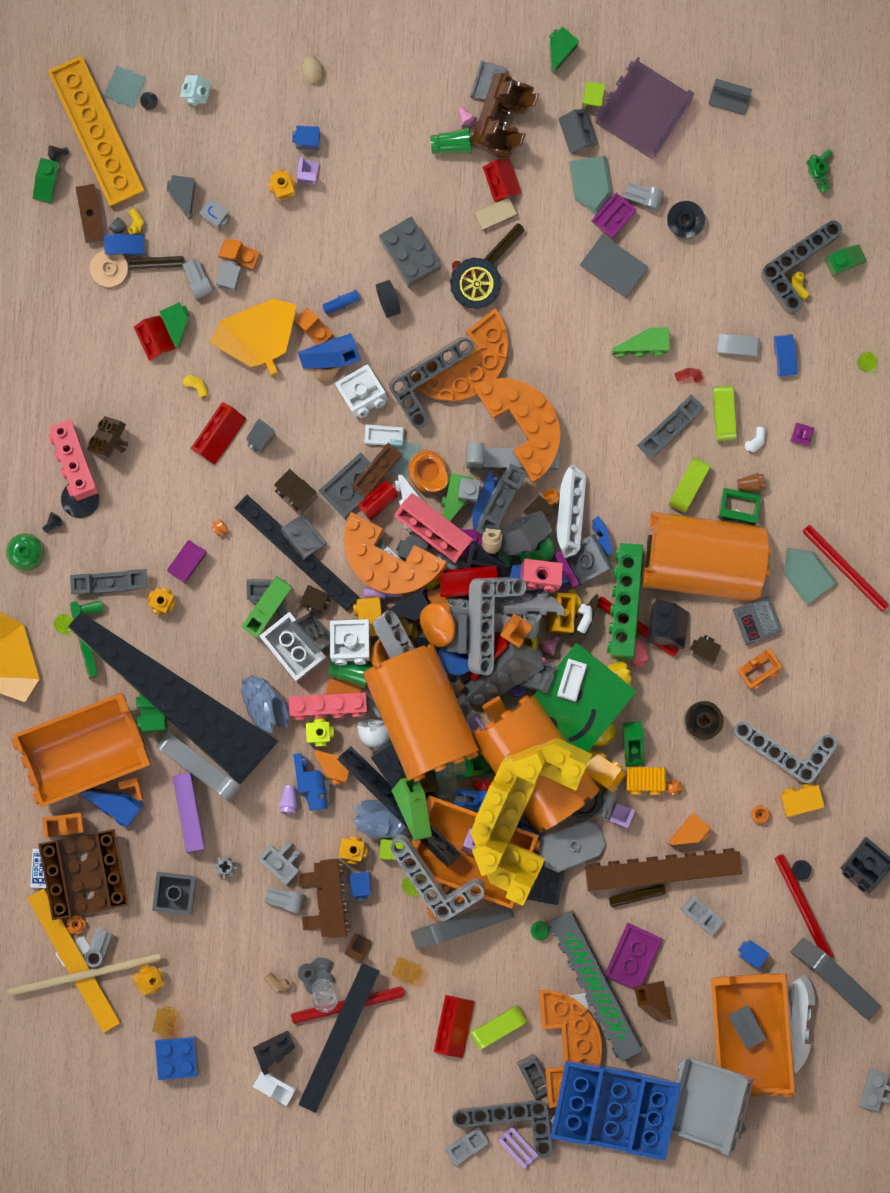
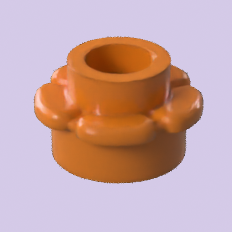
(551, 496)
(219, 527)
(674, 787)
(755, 814)
(81, 924)

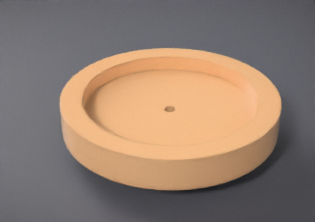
(108, 277)

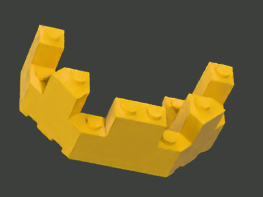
(502, 861)

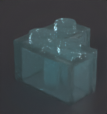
(447, 779)

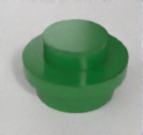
(540, 930)

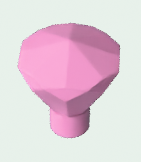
(467, 119)
(549, 646)

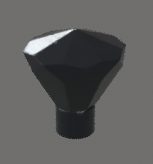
(148, 100)
(56, 153)
(54, 521)

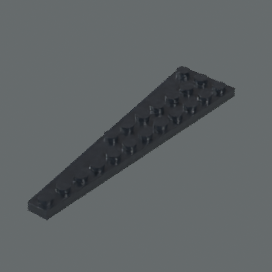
(214, 728)

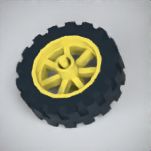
(494, 283)

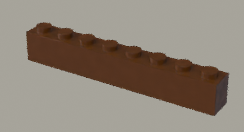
(663, 871)

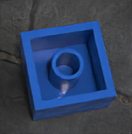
(176, 1057)

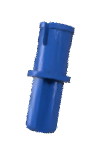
(341, 302)

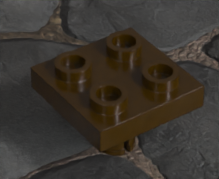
(107, 437)

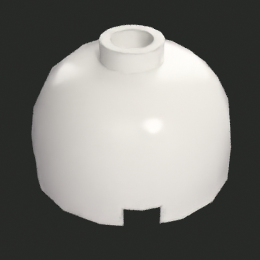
(373, 733)

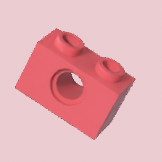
(551, 570)

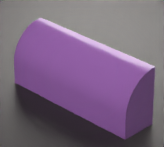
(189, 812)

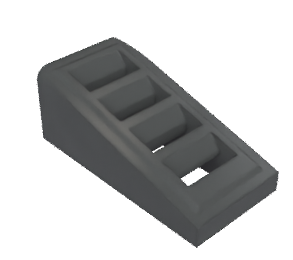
(526, 1062)

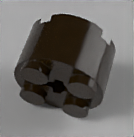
(696, 712)

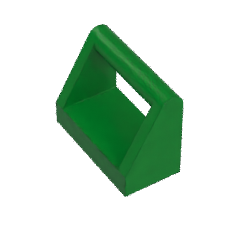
(735, 515)

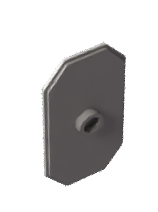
(572, 846)

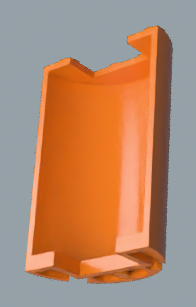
(707, 557)
(421, 712)
(523, 729)
(81, 749)
(454, 825)
(771, 1060)

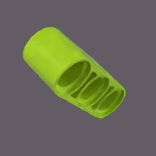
(724, 413)
(689, 485)
(498, 1027)

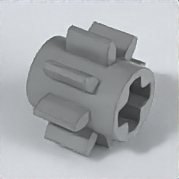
(228, 871)

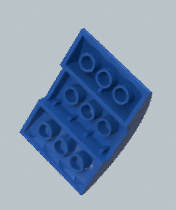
(615, 1109)

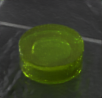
(867, 361)
(62, 622)
(408, 887)

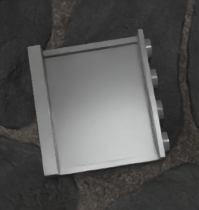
(711, 1104)

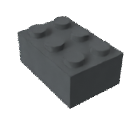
(409, 251)

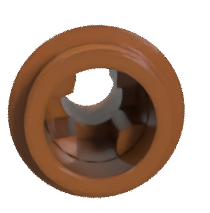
(752, 483)

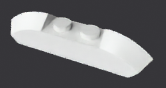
(571, 511)
(801, 997)

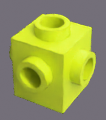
(311, 732)

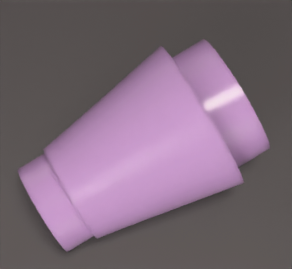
(288, 800)

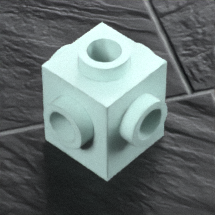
(195, 90)

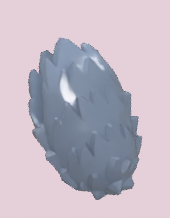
(264, 704)
(378, 821)

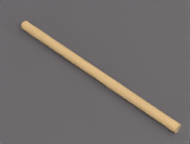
(84, 974)

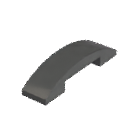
(671, 426)
(501, 498)
(108, 582)

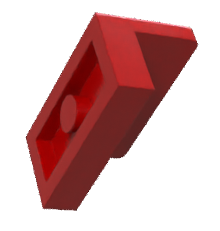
(501, 179)
(154, 337)
(378, 500)

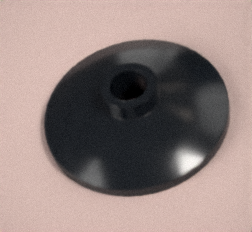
(688, 210)
(79, 509)

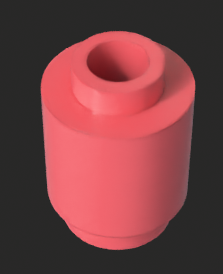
(641, 655)

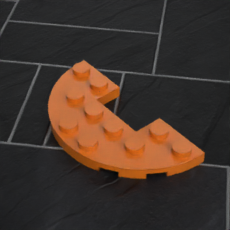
(481, 365)
(534, 417)
(380, 568)
(579, 1035)

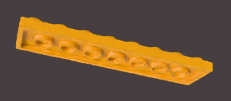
(96, 131)

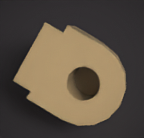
(312, 70)
(492, 540)

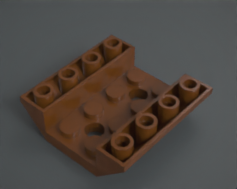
(68, 877)

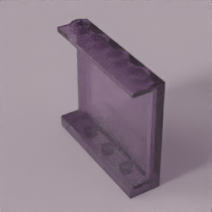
(643, 108)

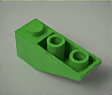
(647, 342)
(451, 503)
(266, 607)
(413, 807)

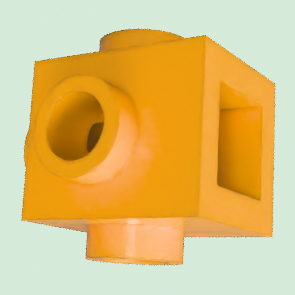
(282, 191)
(168, 604)
(345, 846)
(148, 979)

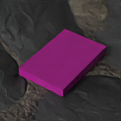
(633, 956)

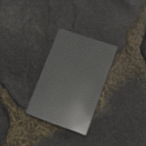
(614, 266)
(339, 490)
(311, 632)

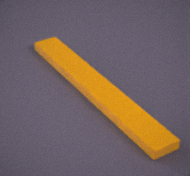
(74, 962)

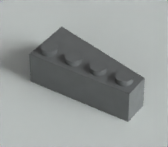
(509, 670)

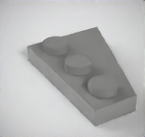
(534, 601)

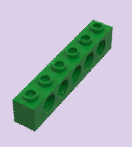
(626, 649)

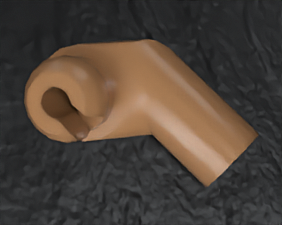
(327, 375)
(278, 985)

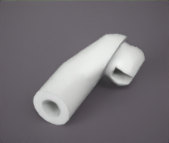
(758, 441)
(587, 618)

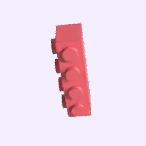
(73, 460)
(433, 527)
(331, 704)

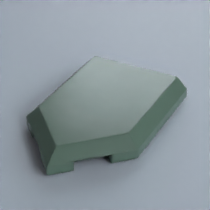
(591, 182)
(807, 574)

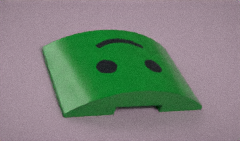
(597, 703)

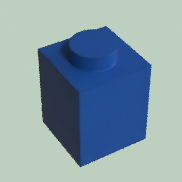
(306, 137)
(360, 885)
(752, 953)

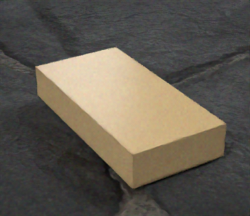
(495, 213)

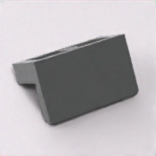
(730, 96)
(577, 130)
(461, 638)
(747, 1027)

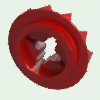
(481, 785)

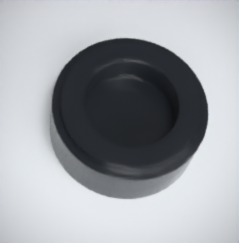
(801, 869)

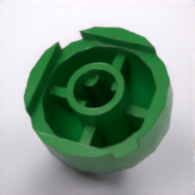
(25, 552)
(544, 552)

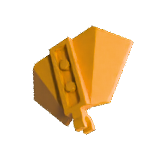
(257, 333)
(17, 661)

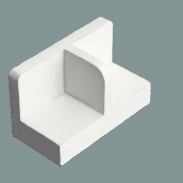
(274, 1088)

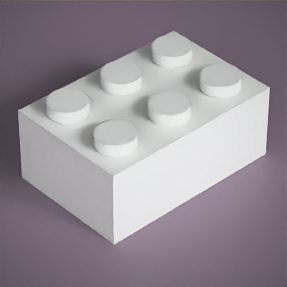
(290, 649)

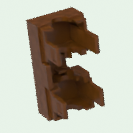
(503, 98)
(329, 896)

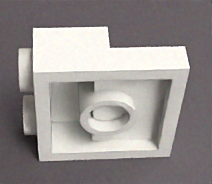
(361, 391)
(349, 641)

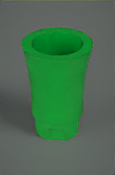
(452, 142)
(350, 672)

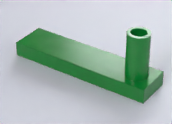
(87, 609)

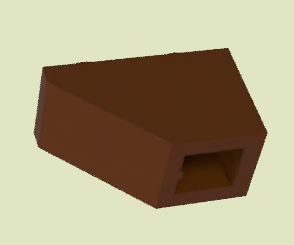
(654, 1000)

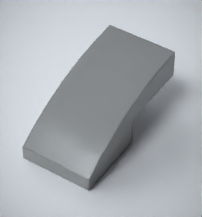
(738, 345)
(702, 915)
(466, 1146)

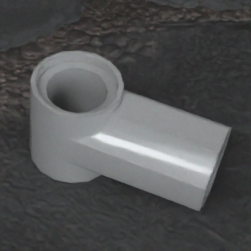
(648, 197)
(198, 282)
(288, 900)
(99, 946)

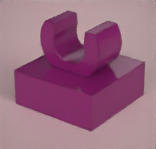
(802, 434)

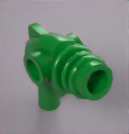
(818, 168)

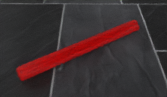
(845, 568)
(802, 904)
(373, 998)

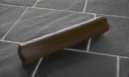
(505, 243)
(156, 262)
(637, 895)

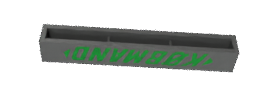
(596, 985)

